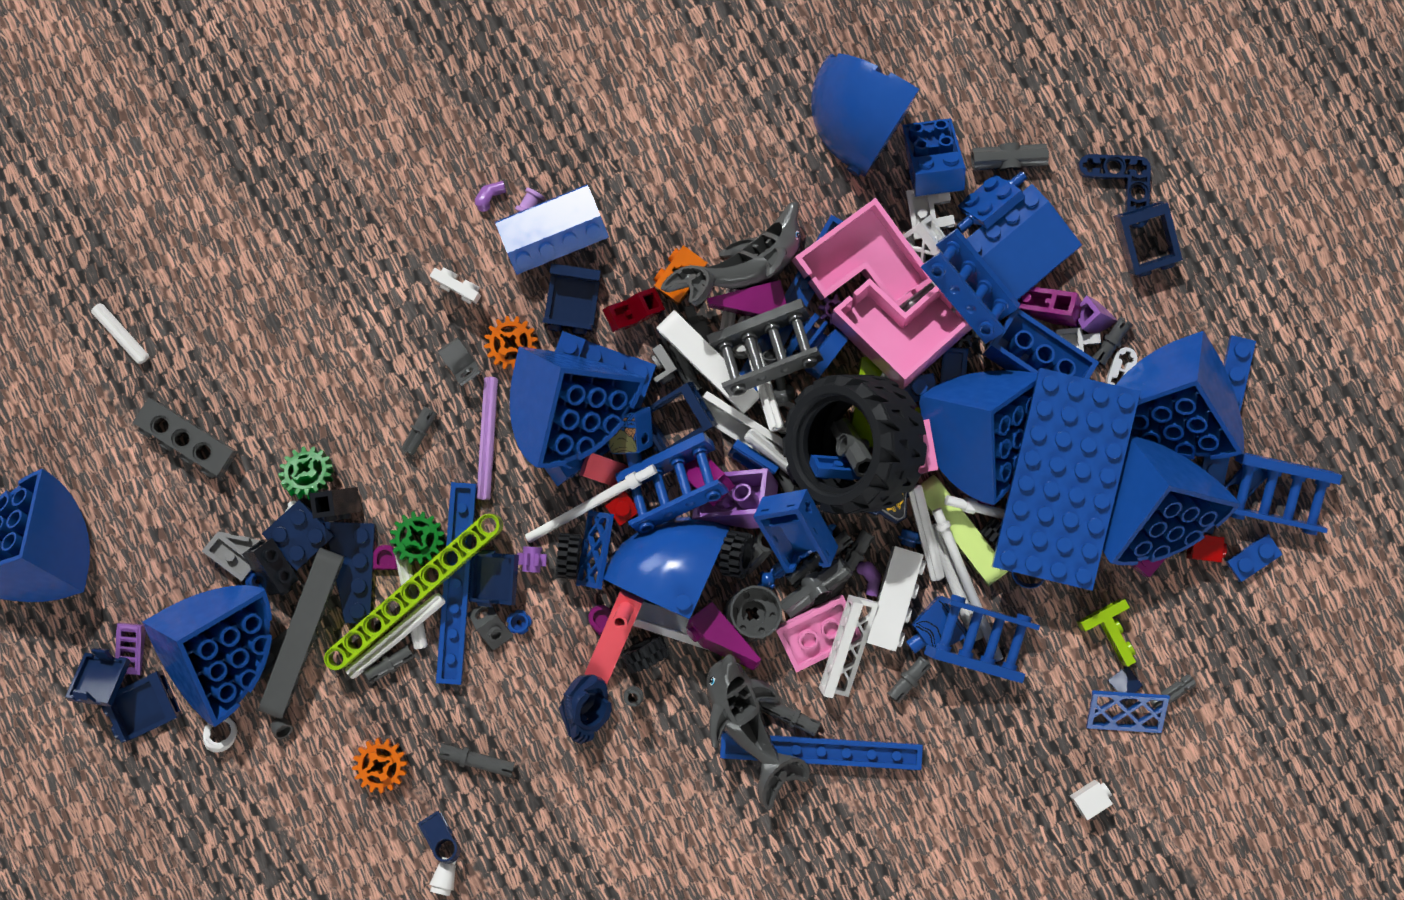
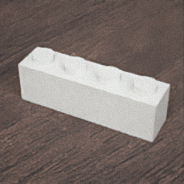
(894, 598)

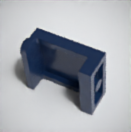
(572, 299)
(142, 707)

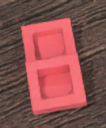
(601, 469)

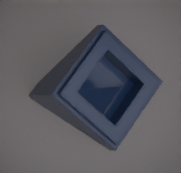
(1125, 681)

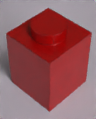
(622, 508)
(1208, 549)

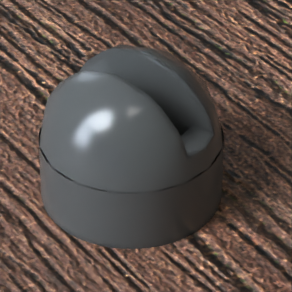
(281, 728)

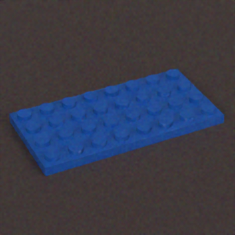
(1065, 479)

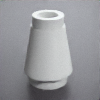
(443, 878)

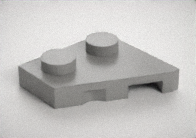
(228, 551)

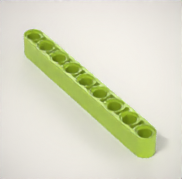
(402, 594)

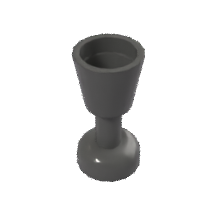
(782, 391)

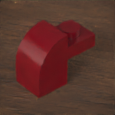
(634, 310)

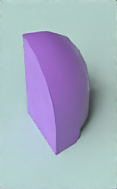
(1094, 316)

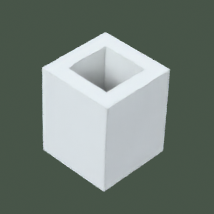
(1092, 799)

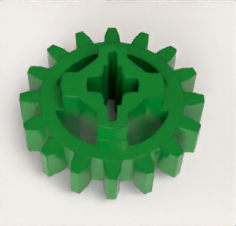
(306, 472)
(409, 544)

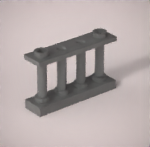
(747, 332)

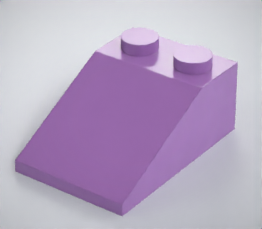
(742, 501)

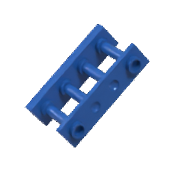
(981, 279)
(666, 461)
(1299, 473)
(986, 663)

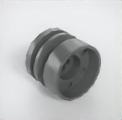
(766, 612)

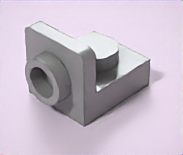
(662, 360)

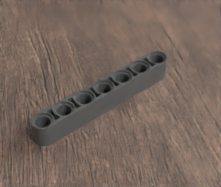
(301, 633)

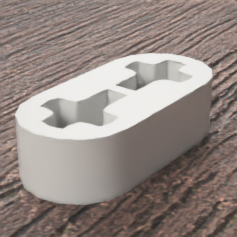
(1116, 363)

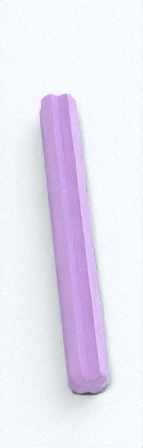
(487, 438)

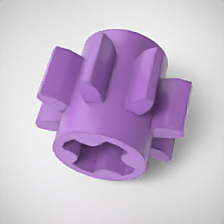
(834, 302)
(532, 559)

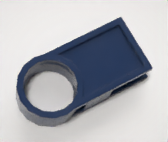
(436, 833)

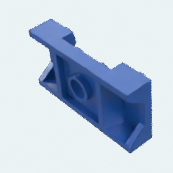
(581, 347)

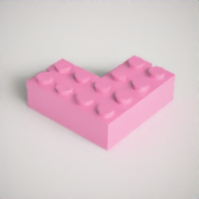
(868, 245)
(898, 340)

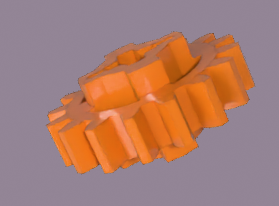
(518, 333)
(374, 754)

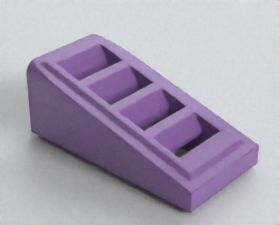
(140, 632)

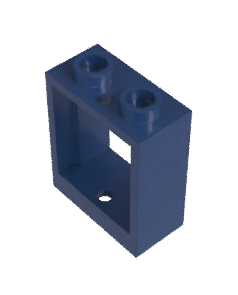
(1138, 215)
(698, 407)

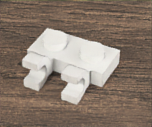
(923, 206)
(448, 282)

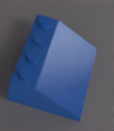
(1025, 243)

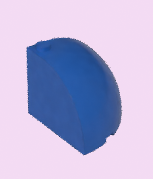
(858, 109)
(1186, 400)
(567, 405)
(979, 428)
(1162, 505)
(42, 541)
(668, 562)
(214, 646)

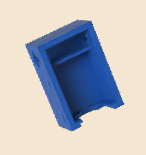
(795, 529)

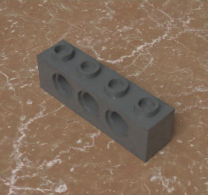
(148, 422)

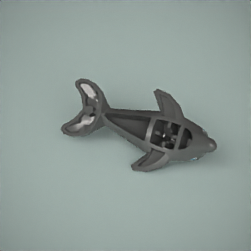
(751, 261)
(738, 712)

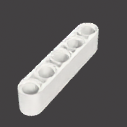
(703, 358)

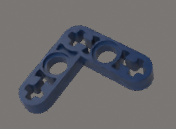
(1132, 179)

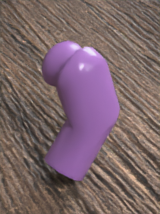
(486, 193)
(872, 575)

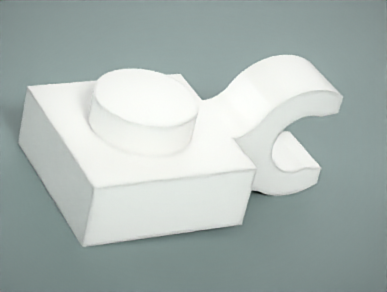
(1075, 337)

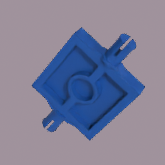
(991, 201)

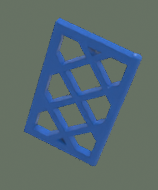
(600, 561)
(1137, 726)

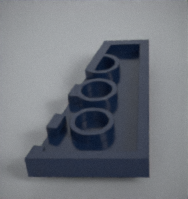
(355, 578)

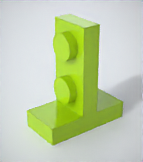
(1112, 629)

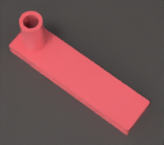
(614, 635)

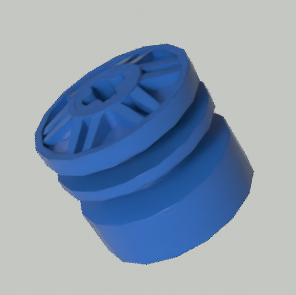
(827, 345)

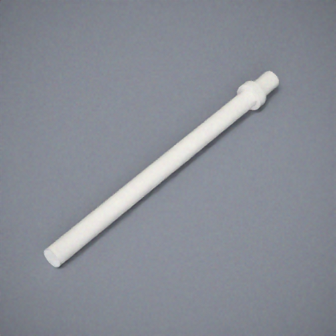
(943, 527)

